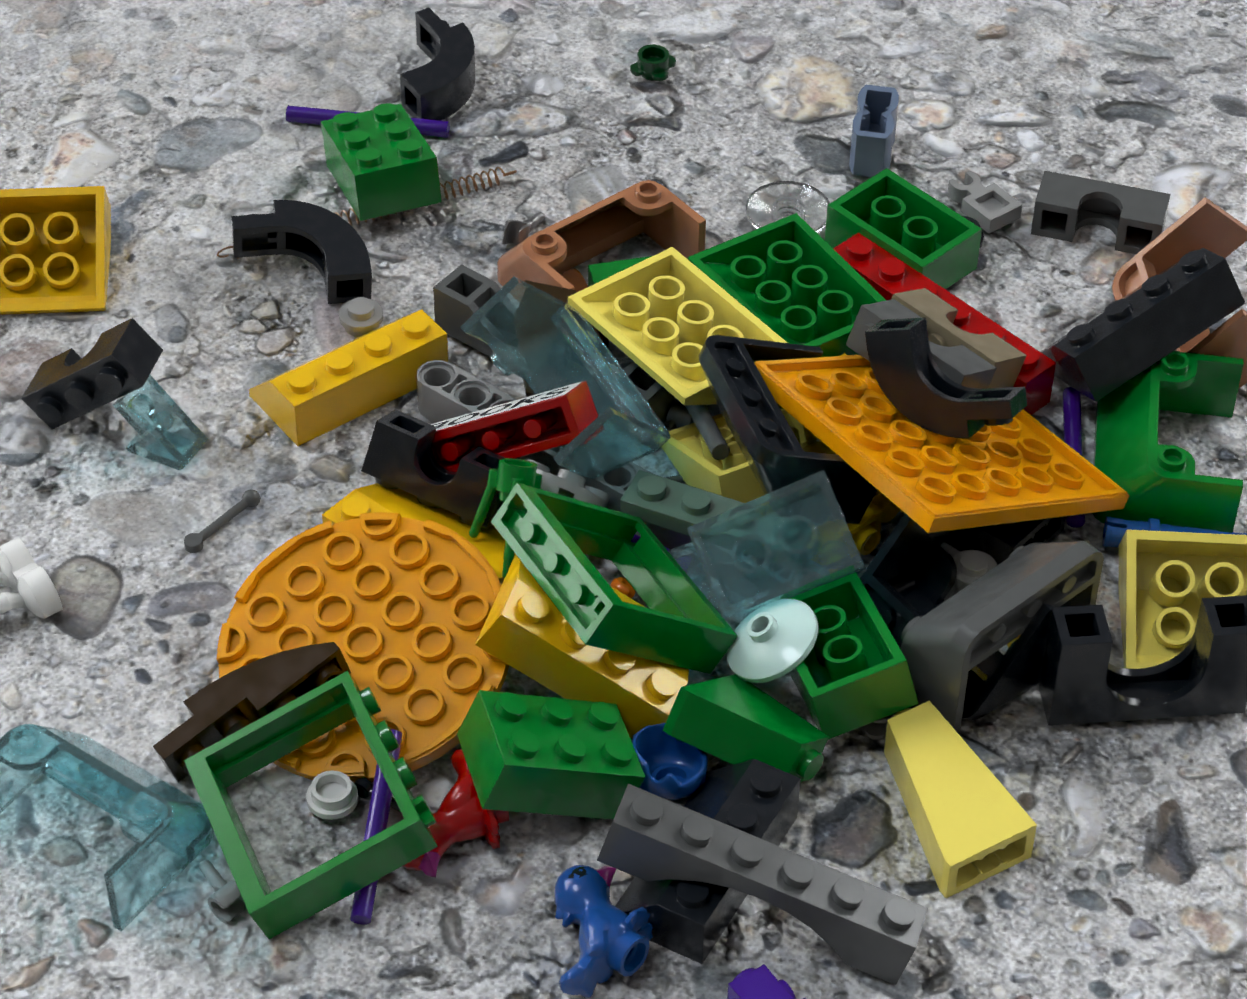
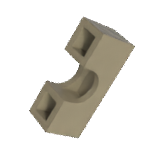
(942, 332)

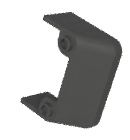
(991, 614)

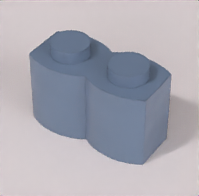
(873, 130)

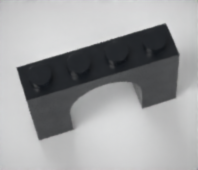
(1200, 681)

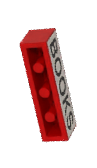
(516, 426)

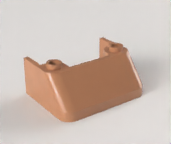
(635, 210)
(1199, 228)

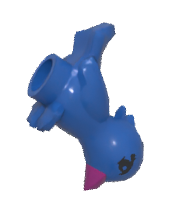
(606, 934)

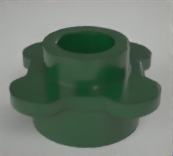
(653, 63)

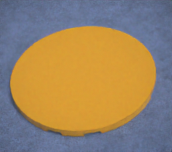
(403, 611)

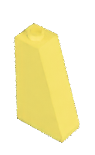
(954, 801)

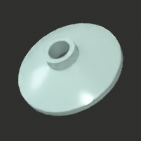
(773, 640)

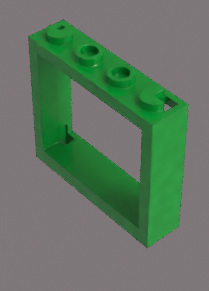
(551, 540)
(275, 737)

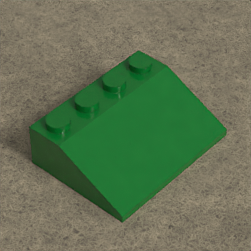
(791, 283)

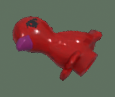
(459, 820)

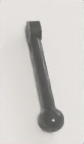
(194, 541)

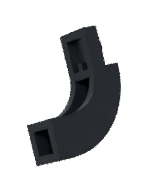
(447, 80)
(313, 235)
(923, 393)

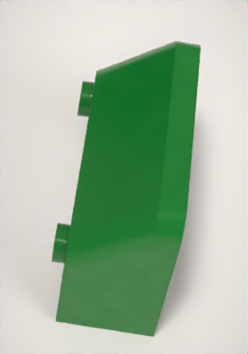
(1159, 475)

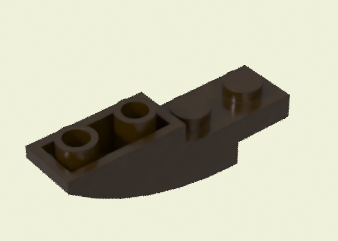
(246, 697)

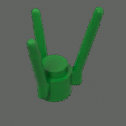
(504, 479)

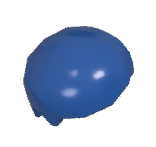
(669, 765)

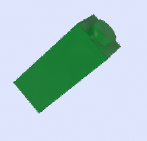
(743, 724)

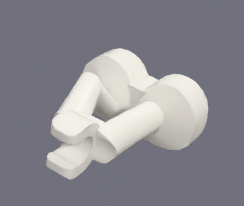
(30, 581)

